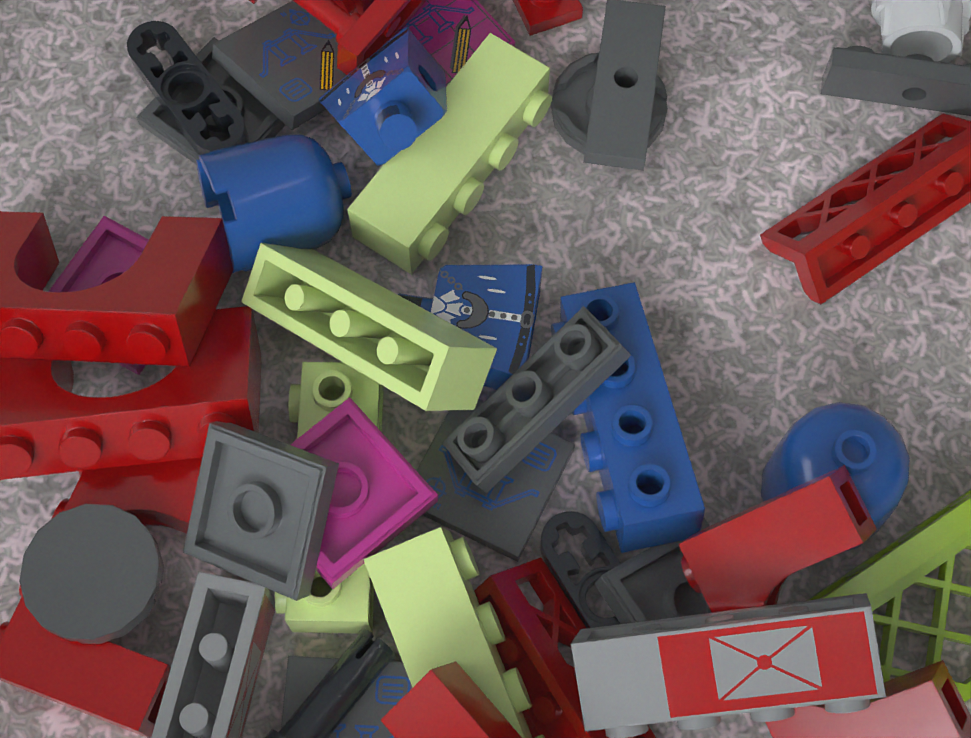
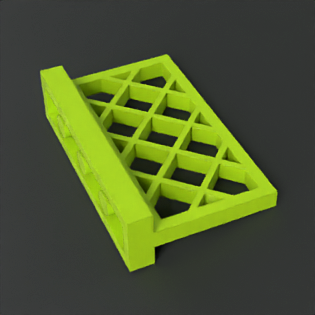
(906, 563)

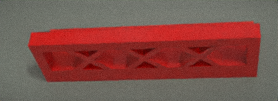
(889, 211)
(533, 648)

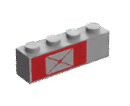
(216, 660)
(729, 665)

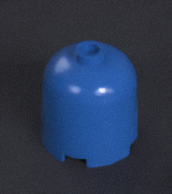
(274, 194)
(839, 437)

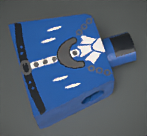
(387, 99)
(492, 305)

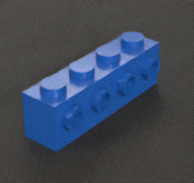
(635, 432)

